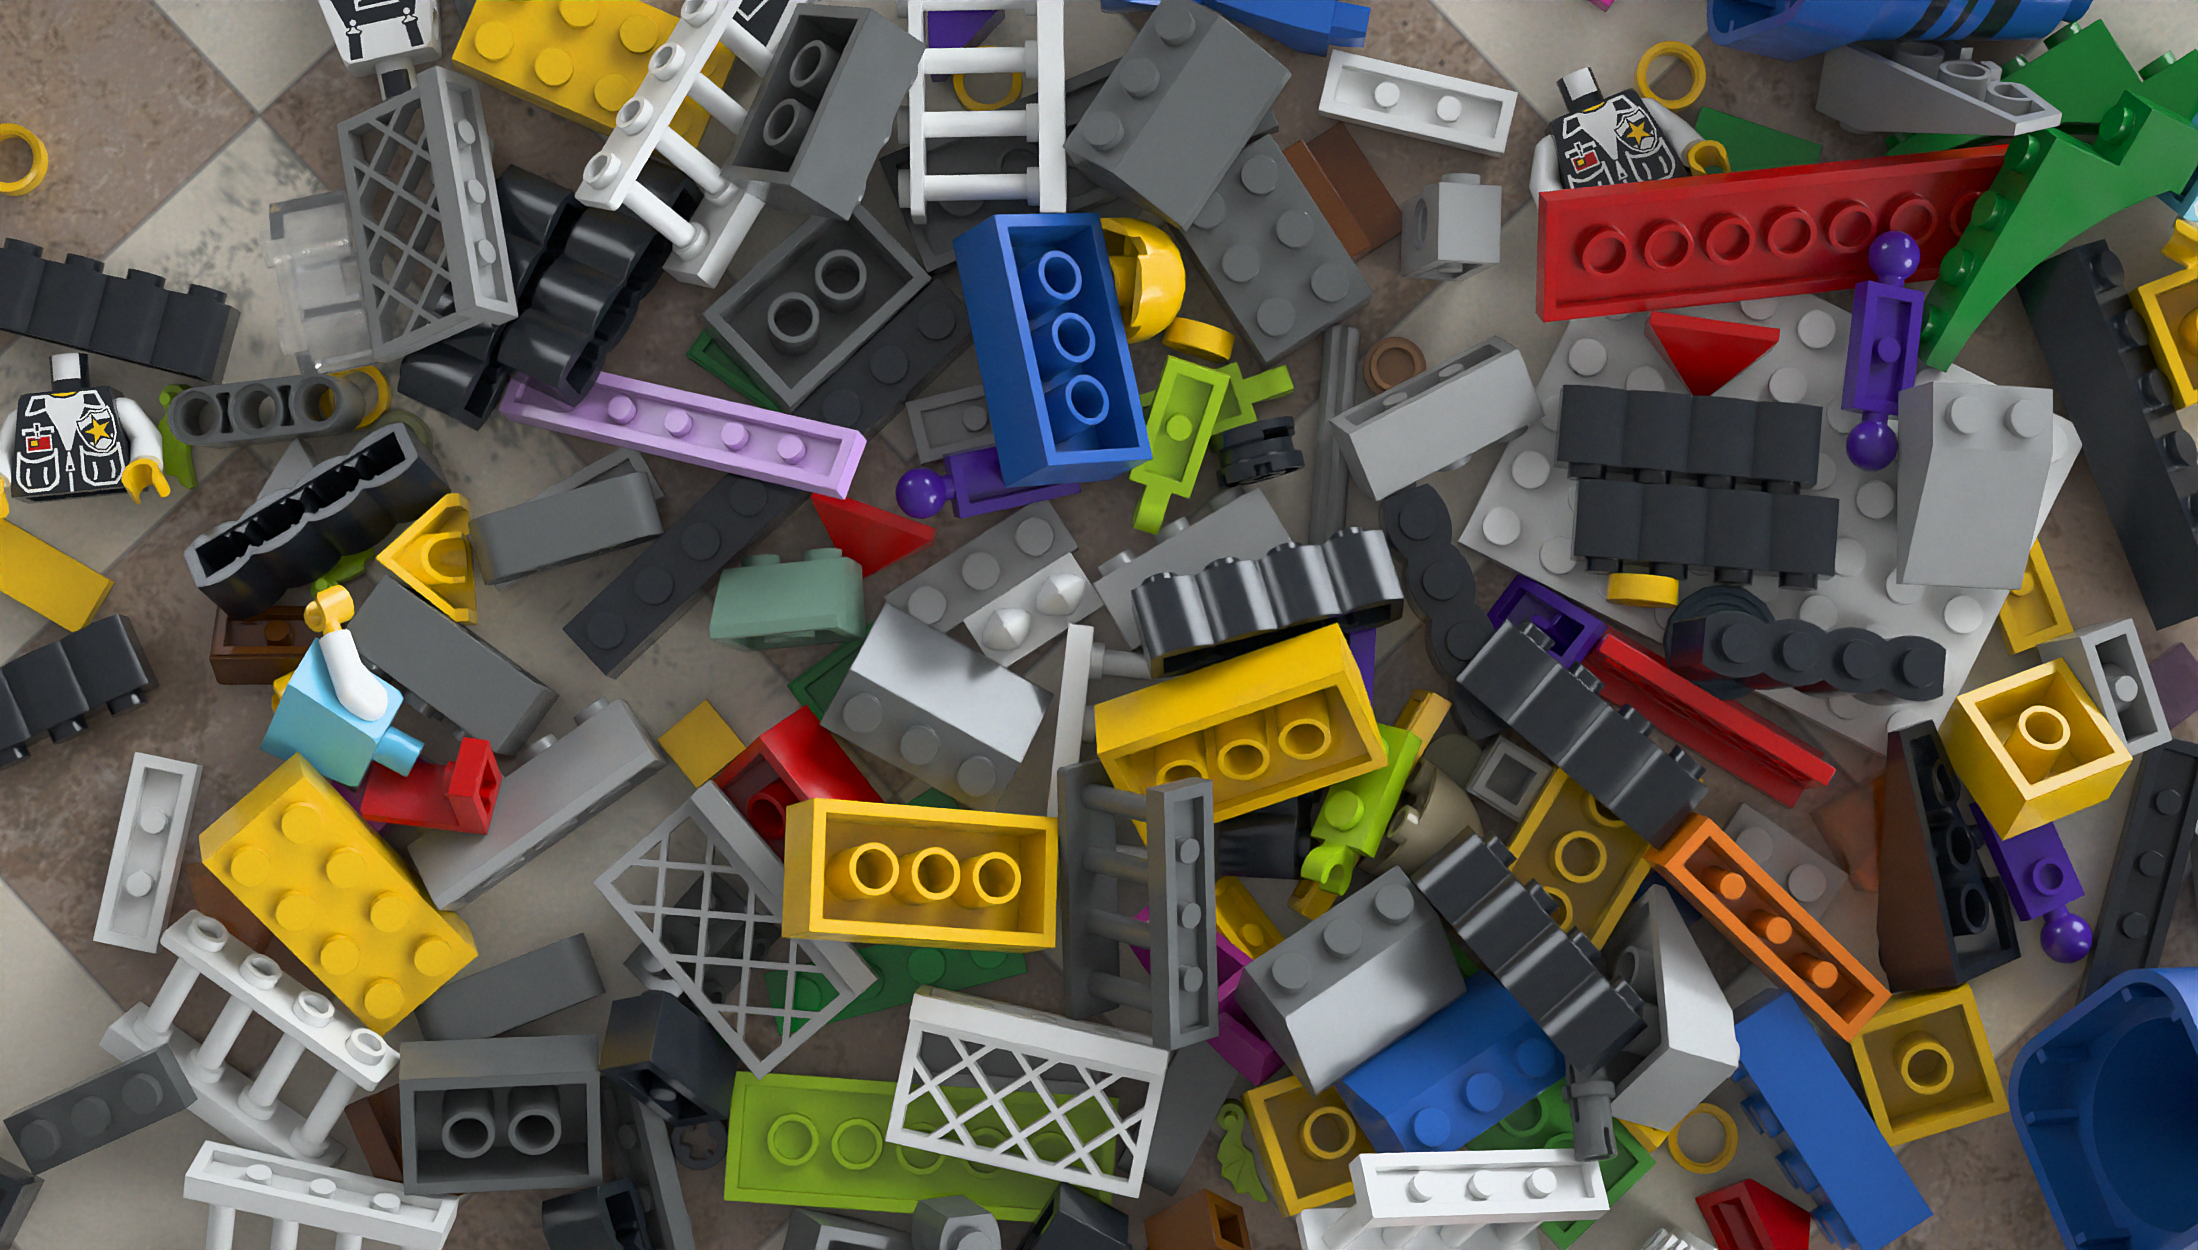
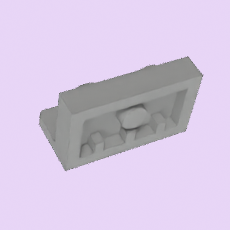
(1788, 861)

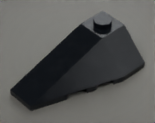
(1935, 903)

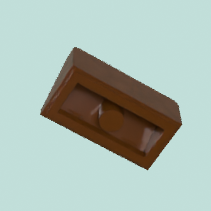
(261, 646)

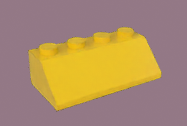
(1250, 724)

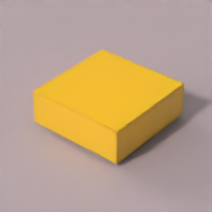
(702, 744)

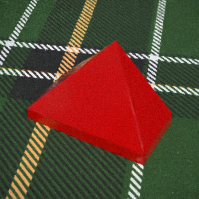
(1707, 351)
(871, 534)
(1754, 1218)

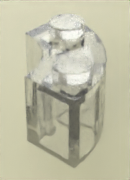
(318, 283)

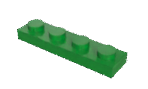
(900, 973)

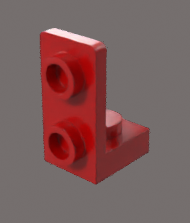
(436, 795)

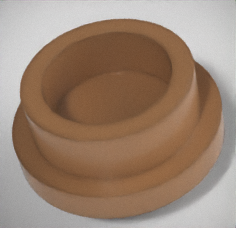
(1392, 363)

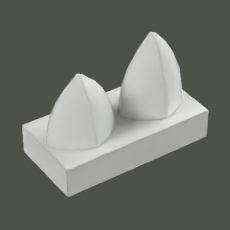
(1034, 612)

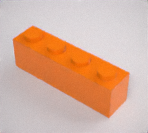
(1768, 926)

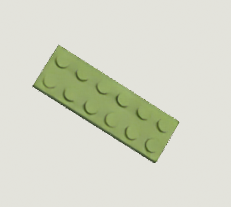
(826, 1146)

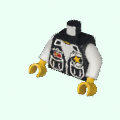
(1616, 141)
(78, 442)

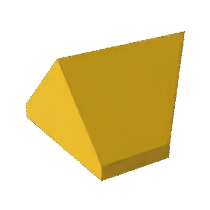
(439, 558)

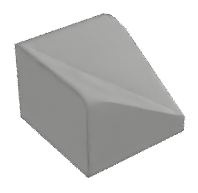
(1508, 778)

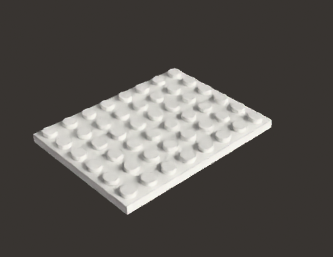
(1529, 503)

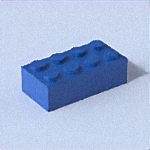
(1051, 348)
(1820, 1127)

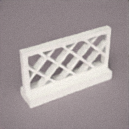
(1037, 1035)

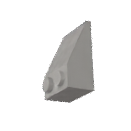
(1970, 482)
(1689, 1021)

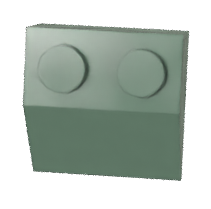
(790, 603)

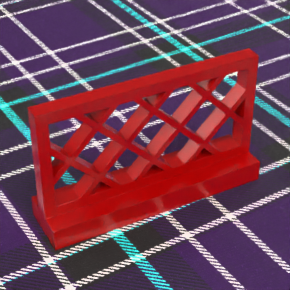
(1711, 728)

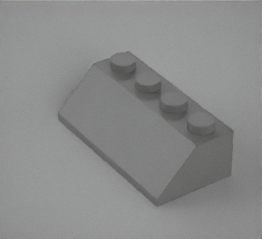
(541, 803)

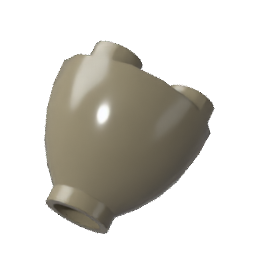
(1424, 820)

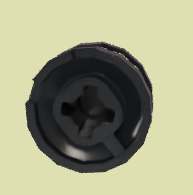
(1256, 452)

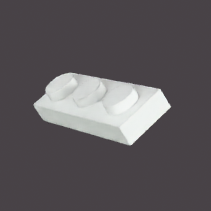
(1417, 103)
(147, 852)

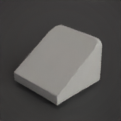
(292, 466)

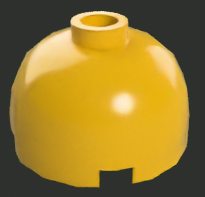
(1145, 275)

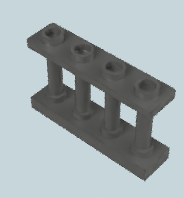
(1180, 902)

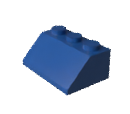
(1453, 1073)

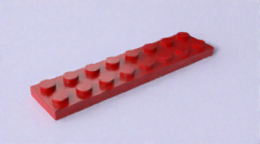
(1749, 231)

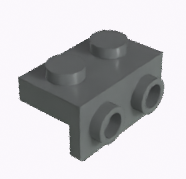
(723, 940)

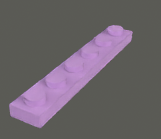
(699, 432)

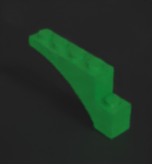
(2082, 80)
(2042, 200)

